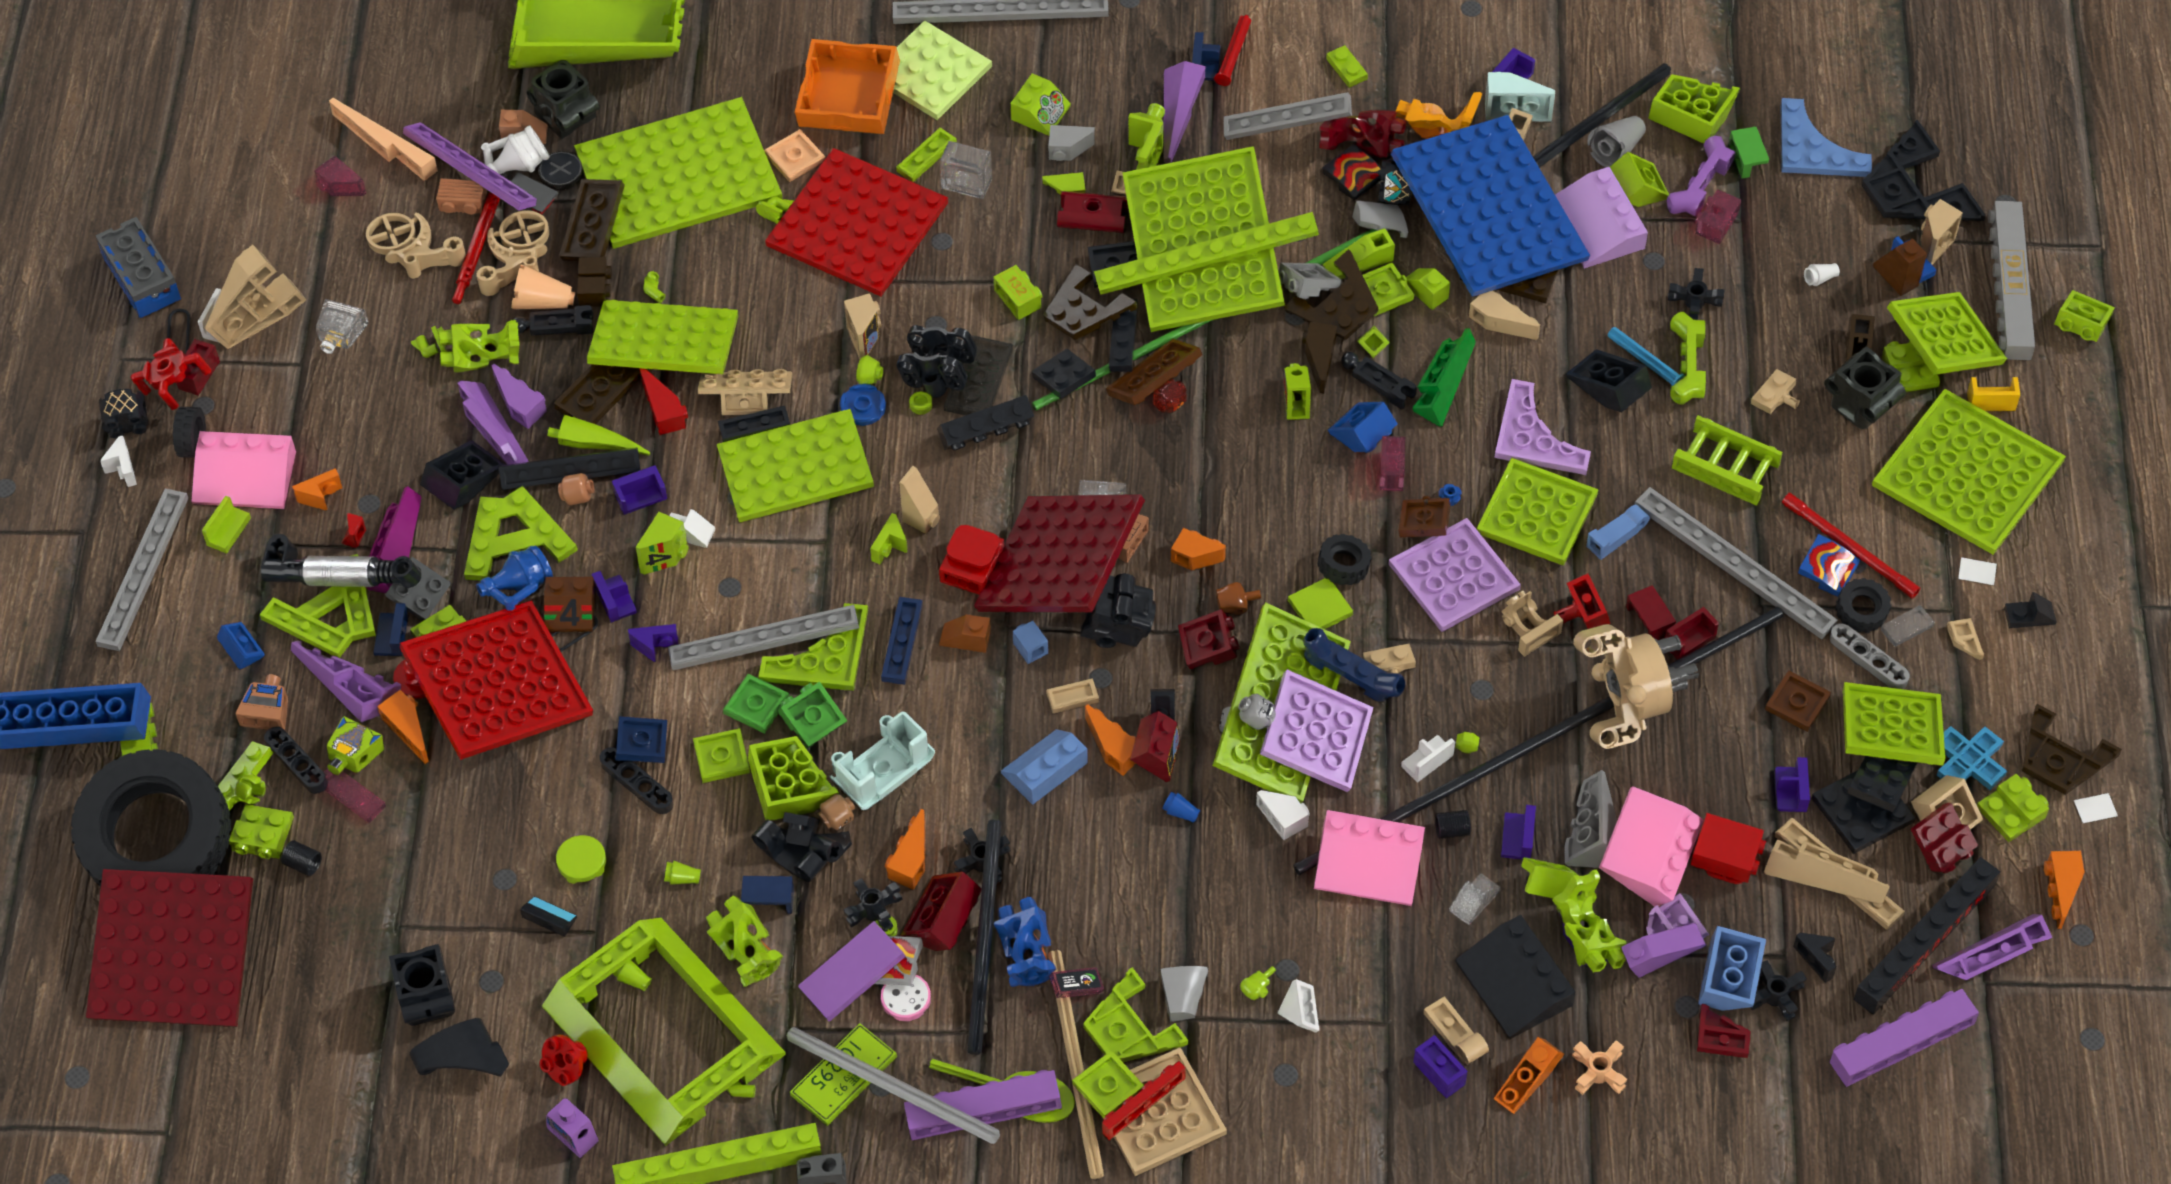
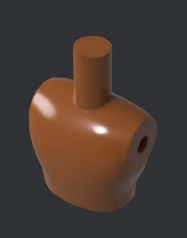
(1234, 599)

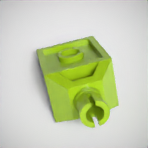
(1147, 134)

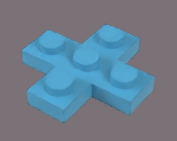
(1972, 757)

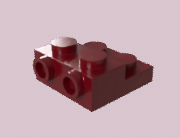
(1208, 639)
(1944, 839)

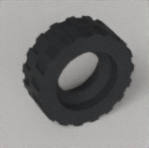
(186, 430)
(1346, 545)
(1869, 589)

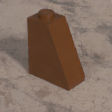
(1902, 266)

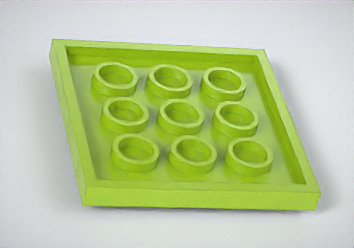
(1946, 333)
(1537, 511)
(1893, 723)

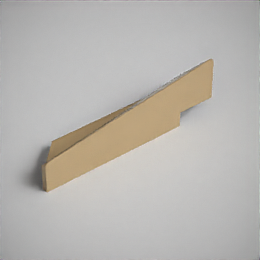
(1825, 870)

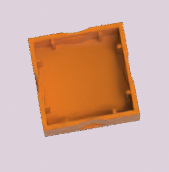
(847, 86)

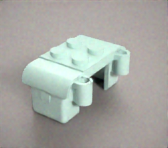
(885, 763)

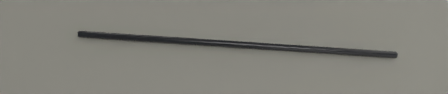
(1553, 732)

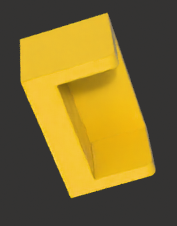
(1994, 397)

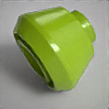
(868, 370)

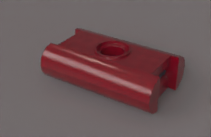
(1092, 212)

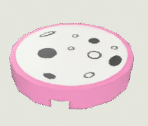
(906, 1002)

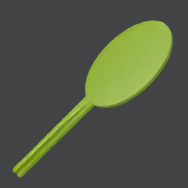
(1066, 1095)

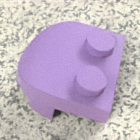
(1673, 915)

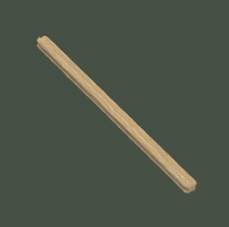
(1076, 1067)

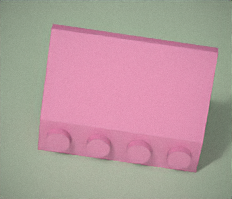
(244, 467)
(1651, 846)
(1369, 857)

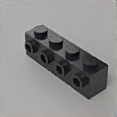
(985, 422)

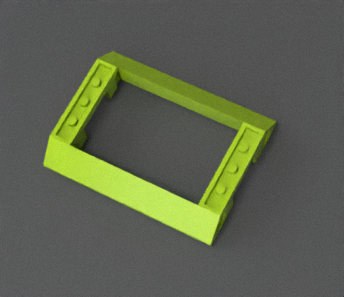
(686, 1107)

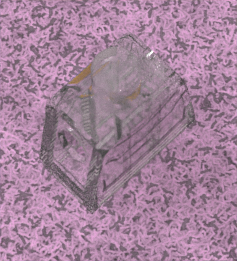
(339, 325)

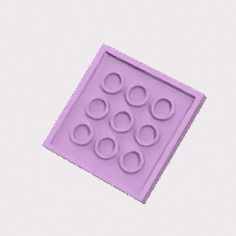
(1454, 575)
(1317, 731)

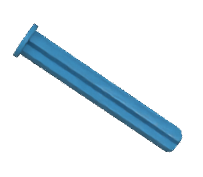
(1644, 356)

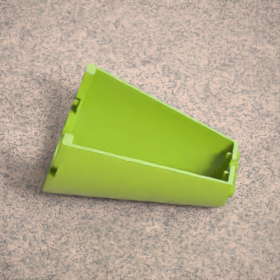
(593, 31)

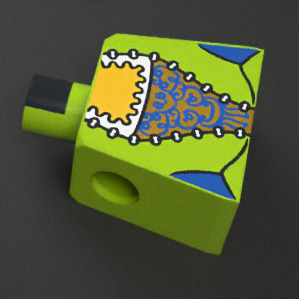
(352, 746)

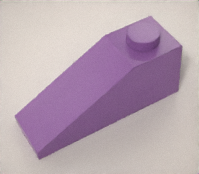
(1662, 948)

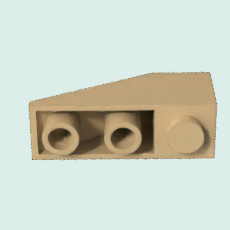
(1499, 315)

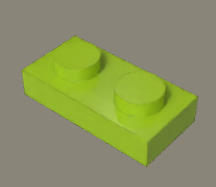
(1347, 66)

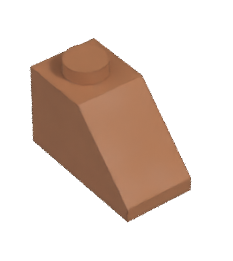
(517, 120)

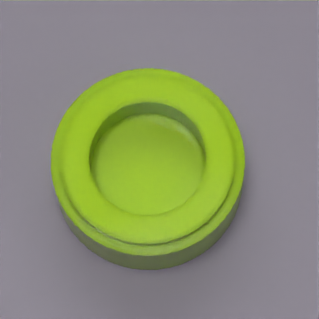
(920, 403)

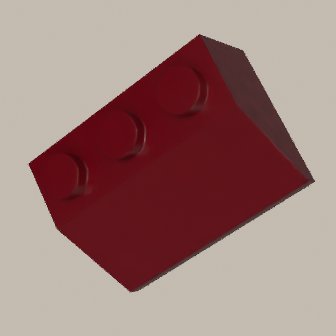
(943, 910)

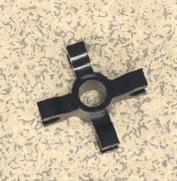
(1696, 294)
(978, 848)
(873, 904)
(1782, 983)

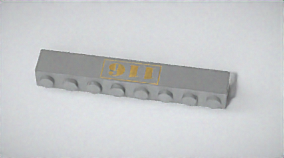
(2012, 280)

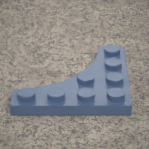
(1809, 152)

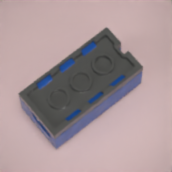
(138, 267)

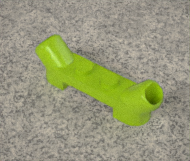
(1694, 382)

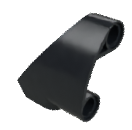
(797, 859)
(460, 1047)

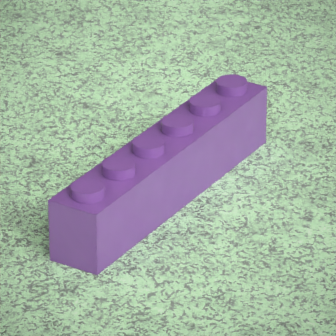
(1903, 1037)
(989, 1103)

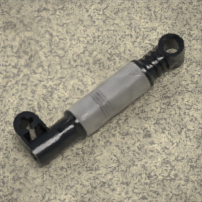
(334, 570)

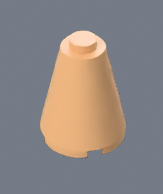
(540, 291)

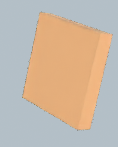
(794, 155)

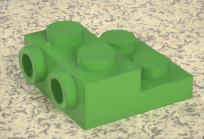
(811, 714)

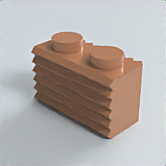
(460, 196)

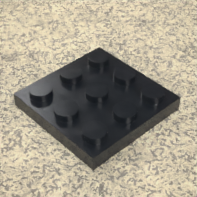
(1858, 820)

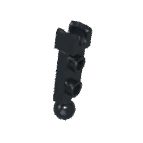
(558, 321)
(1380, 379)

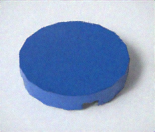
(865, 403)

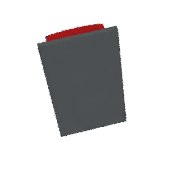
(542, 193)

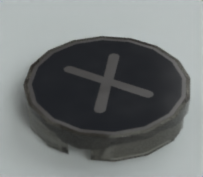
(561, 170)

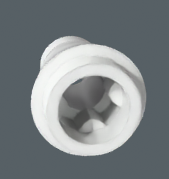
(1820, 273)

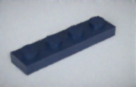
(902, 640)

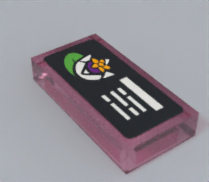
(1076, 982)

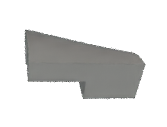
(1380, 216)
(1183, 990)

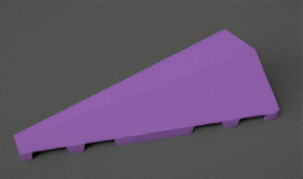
(347, 681)

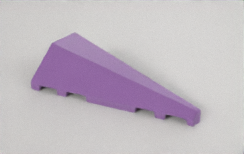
(1181, 89)

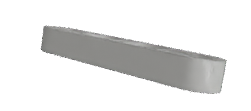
(1866, 659)

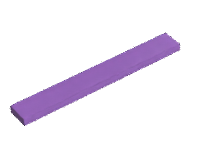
(469, 166)

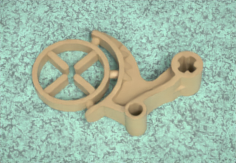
(414, 252)
(513, 254)

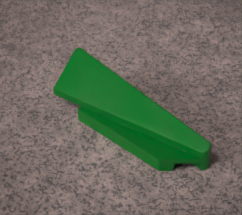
(1443, 378)

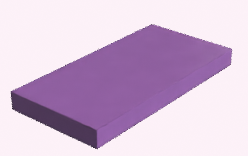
(851, 971)

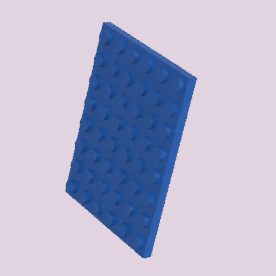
(1490, 205)

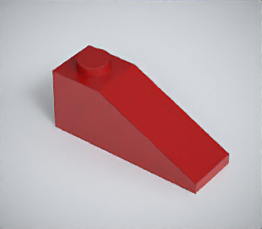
(664, 404)

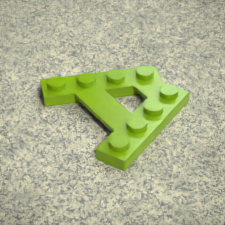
(540, 531)
(304, 621)

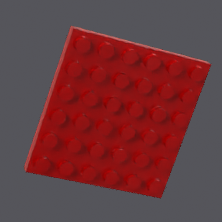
(857, 222)
(496, 679)

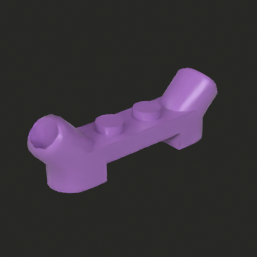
(1693, 199)

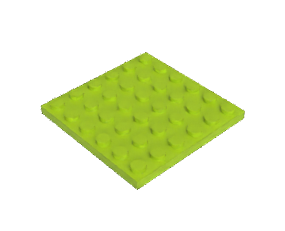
(1968, 471)

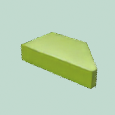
(1066, 182)

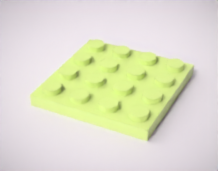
(936, 70)

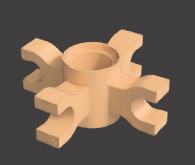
(1603, 1059)

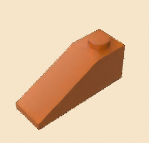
(402, 718)

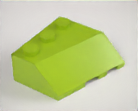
(1692, 106)
(787, 778)

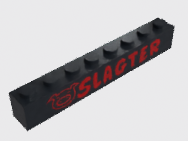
(1926, 935)

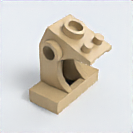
(1524, 608)

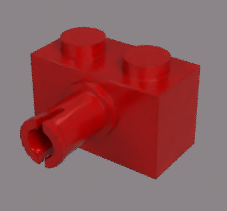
(1585, 604)

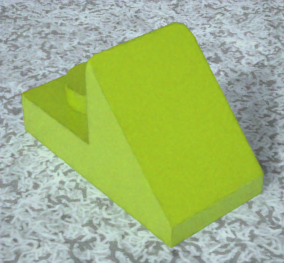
(889, 537)

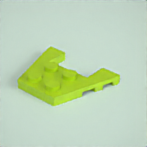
(1119, 1028)

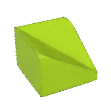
(1373, 341)

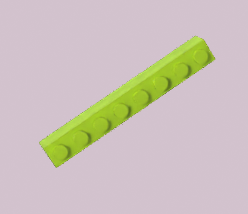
(723, 1159)

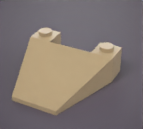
(246, 304)

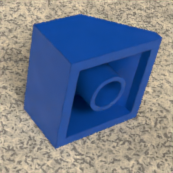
(1364, 426)

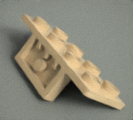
(745, 391)

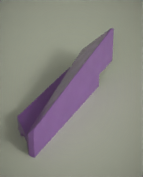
(489, 421)
(1996, 948)

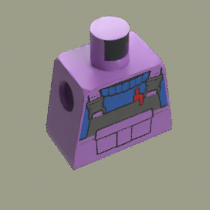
(567, 1123)

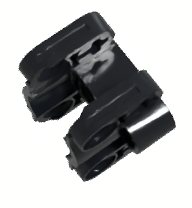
(937, 359)

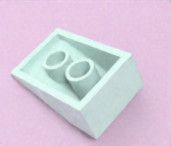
(1512, 91)

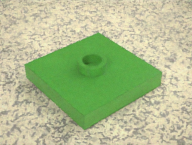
(755, 703)

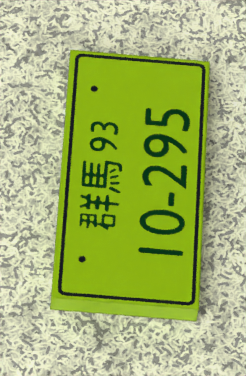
(831, 1088)

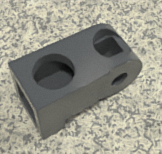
(822, 1169)

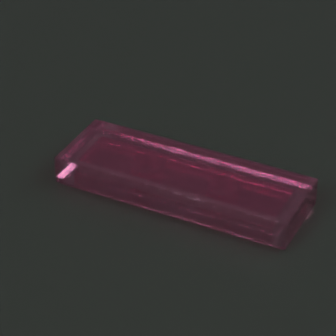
(353, 795)

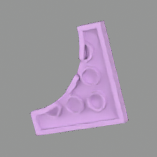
(1529, 439)

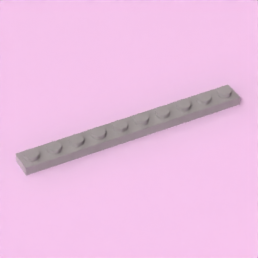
(993, 10)
(1736, 563)

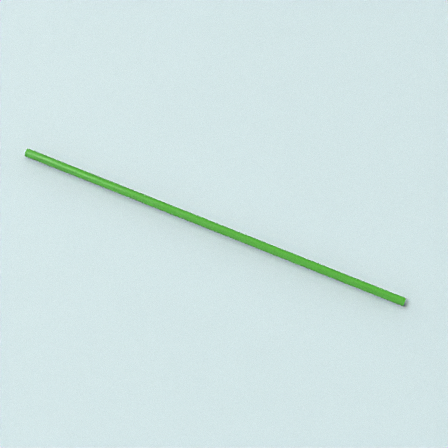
(1159, 342)

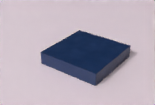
(641, 739)

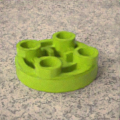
(581, 859)

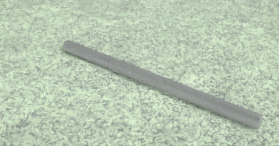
(893, 1085)

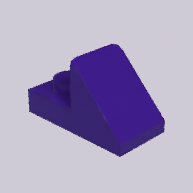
(647, 638)

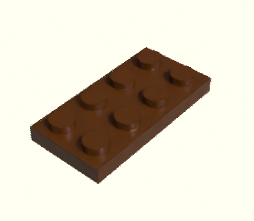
(1154, 371)

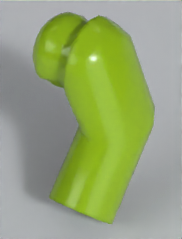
(651, 287)
(740, 1090)

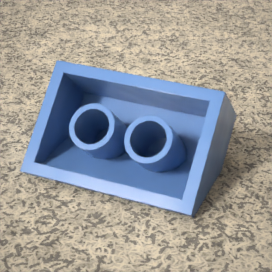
(1046, 765)
(1731, 970)

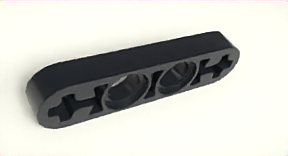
(296, 759)
(639, 778)

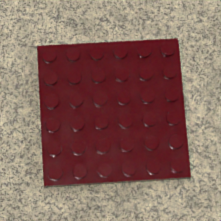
(1060, 553)
(169, 948)

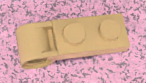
(1455, 1031)

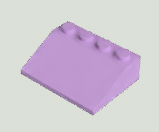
(1603, 217)

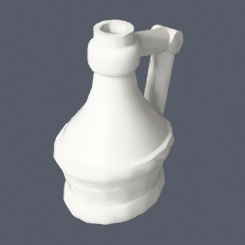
(520, 152)

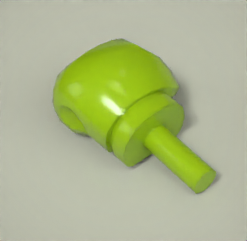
(1256, 984)

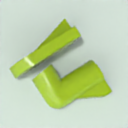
(773, 208)
(422, 345)

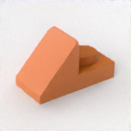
(313, 490)

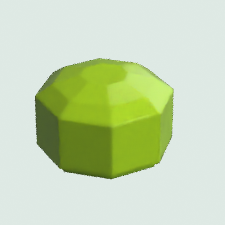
(1467, 742)

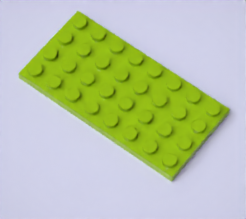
(1273, 650)

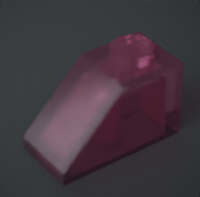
(339, 179)

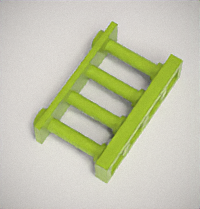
(1718, 477)

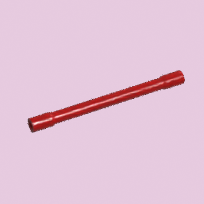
(1900, 581)

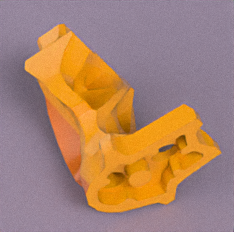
(1430, 120)

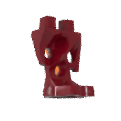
(1379, 135)

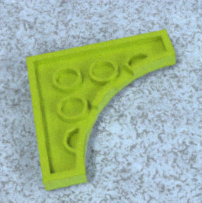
(828, 661)

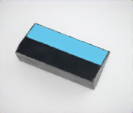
(548, 916)

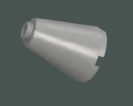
(1615, 139)

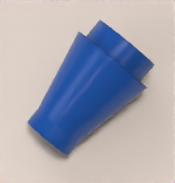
(1179, 807)

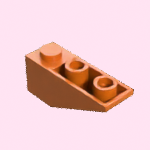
(1111, 740)
(908, 861)
(2065, 875)
(1528, 1074)

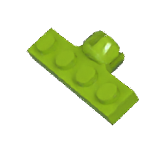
(242, 779)

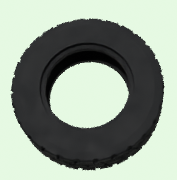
(142, 775)

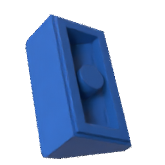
(239, 644)

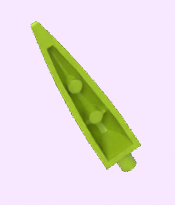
(586, 435)

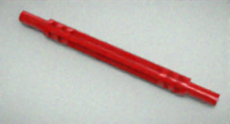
(476, 245)

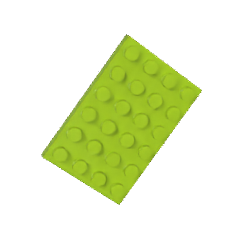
(663, 337)
(795, 465)

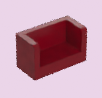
(195, 379)
(1651, 611)
(1693, 632)

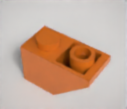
(1196, 551)

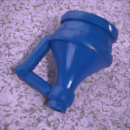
(521, 572)

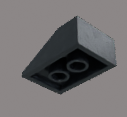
(1611, 379)
(460, 474)

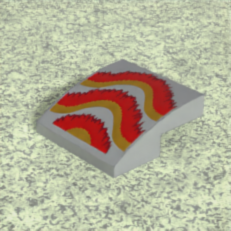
(906, 969)

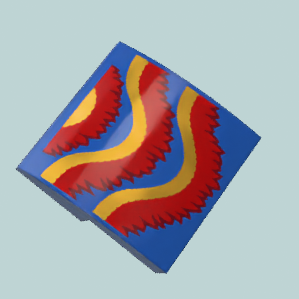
(1829, 565)

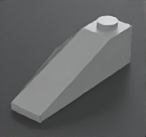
(1592, 825)

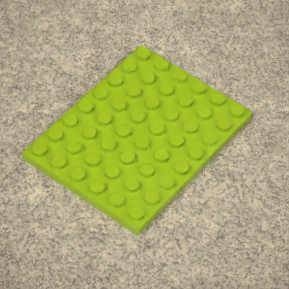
(682, 170)
(1192, 204)

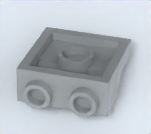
(1307, 278)

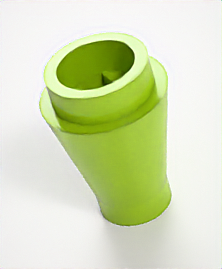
(681, 874)
(633, 976)

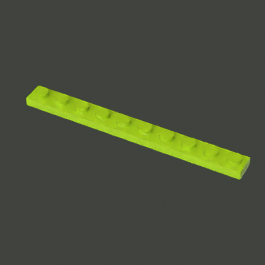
(1206, 253)

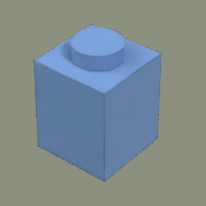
(1030, 642)

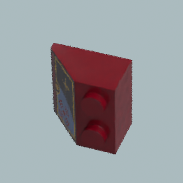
(1157, 745)

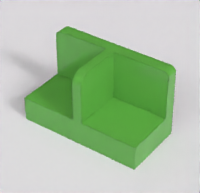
(1748, 150)

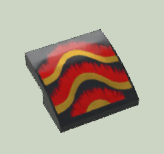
(1353, 172)

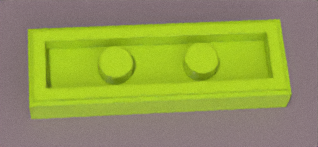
(925, 155)

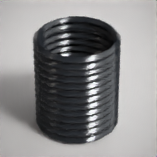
(1452, 824)
(301, 858)

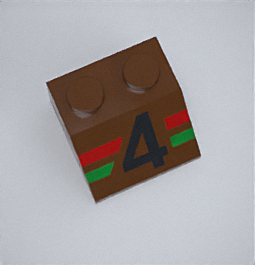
(569, 604)

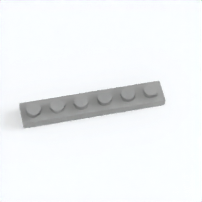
(1287, 116)

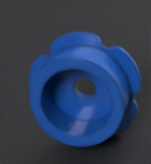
(1450, 488)

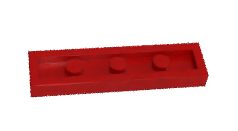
(1149, 1095)

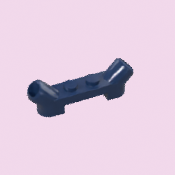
(1375, 681)

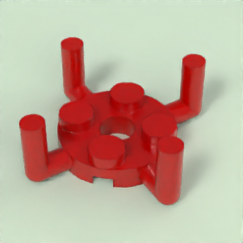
(166, 369)

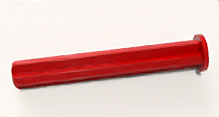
(1223, 76)

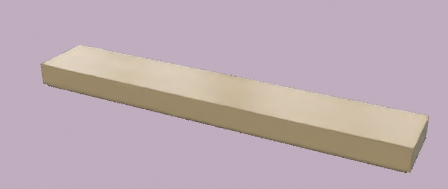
(1885, 914)

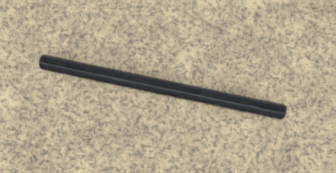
(1602, 114)
(984, 937)

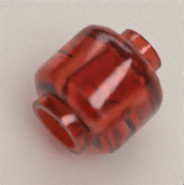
(1170, 396)

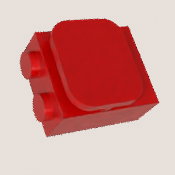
(970, 558)
(1728, 849)

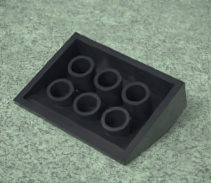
(1516, 977)

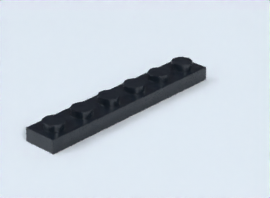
(556, 469)

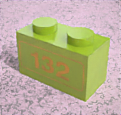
(1017, 292)

